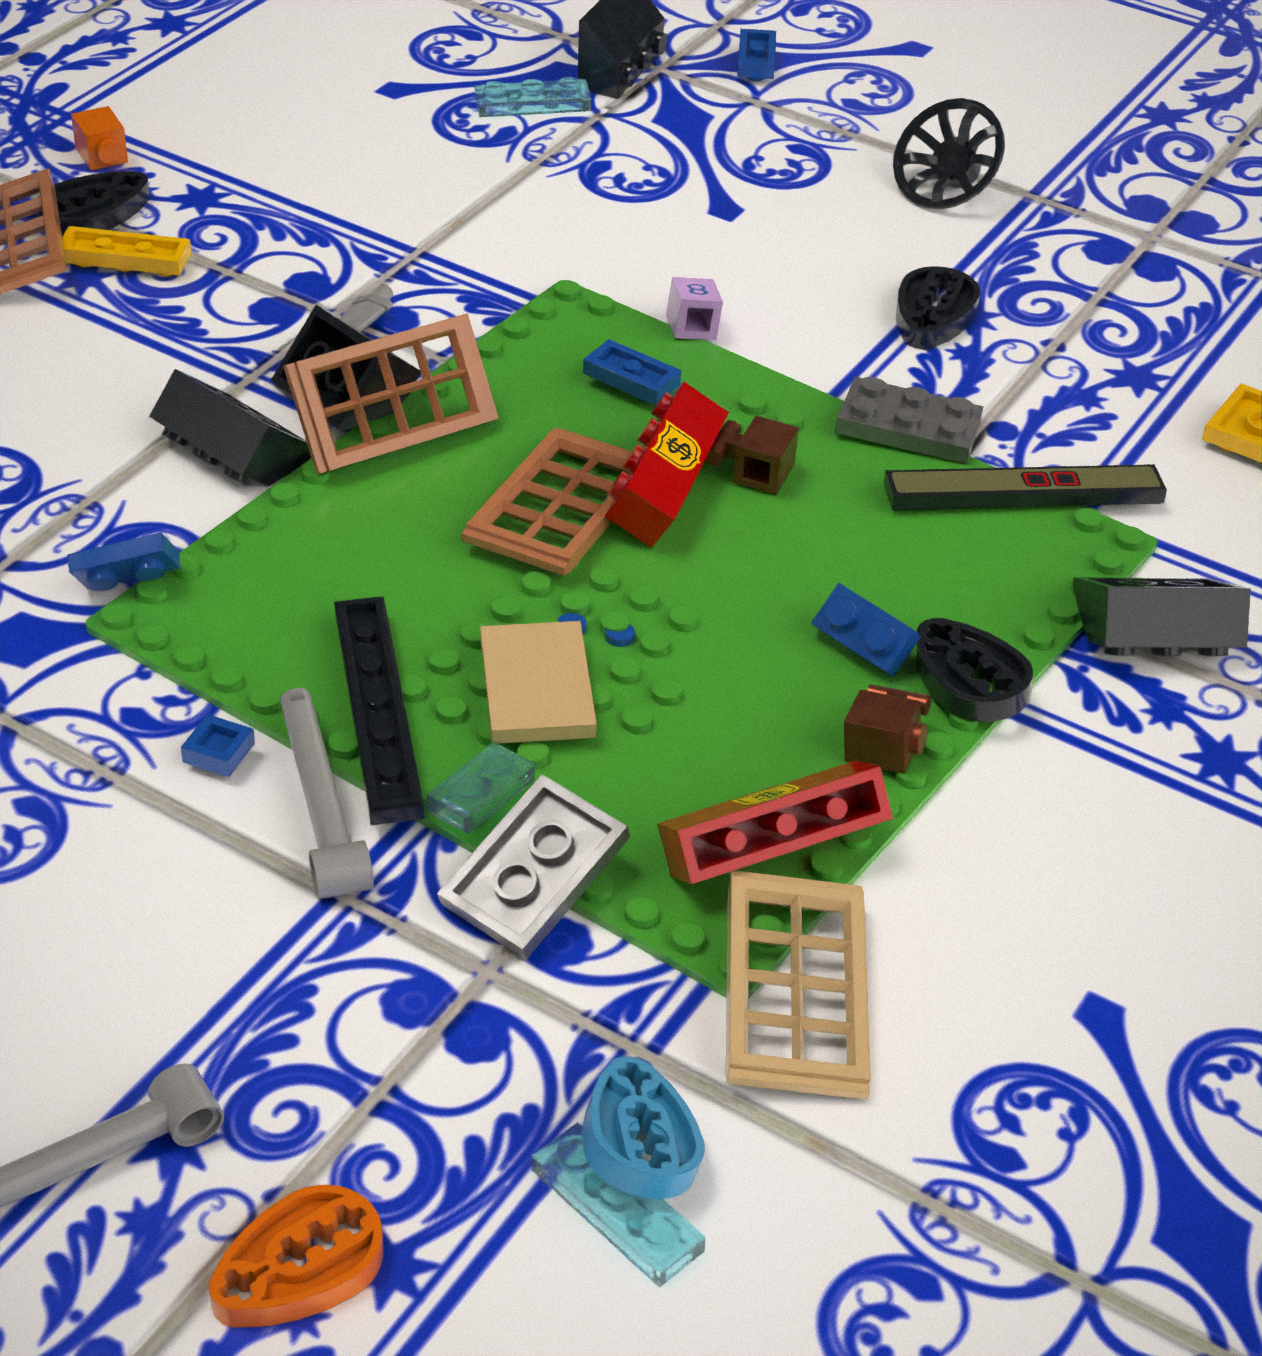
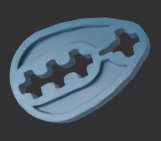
(636, 1098)

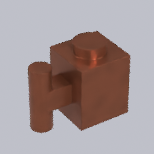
(761, 454)
(886, 727)

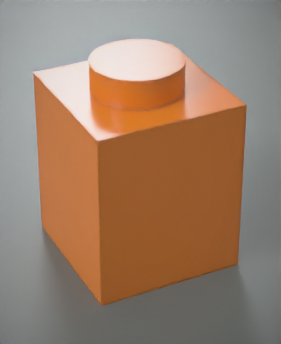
(99, 138)

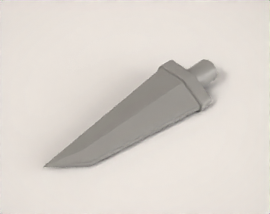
(369, 308)

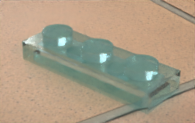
(532, 97)
(640, 1228)

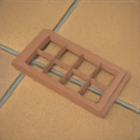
(52, 241)
(314, 415)
(484, 534)

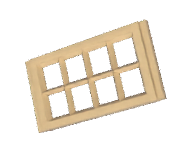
(794, 1072)

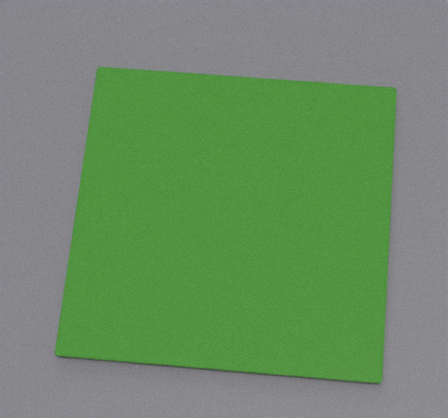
(724, 663)

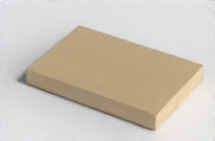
(537, 682)

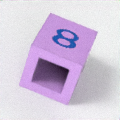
(694, 308)

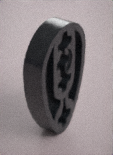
(101, 199)
(928, 325)
(947, 663)

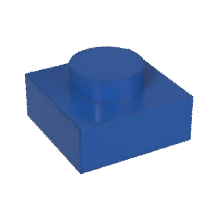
(217, 745)

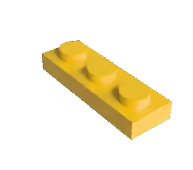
(126, 250)

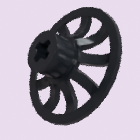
(953, 159)

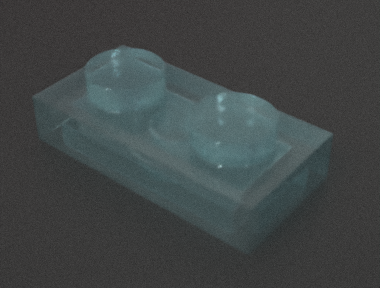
(480, 787)

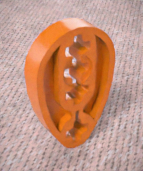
(290, 1292)

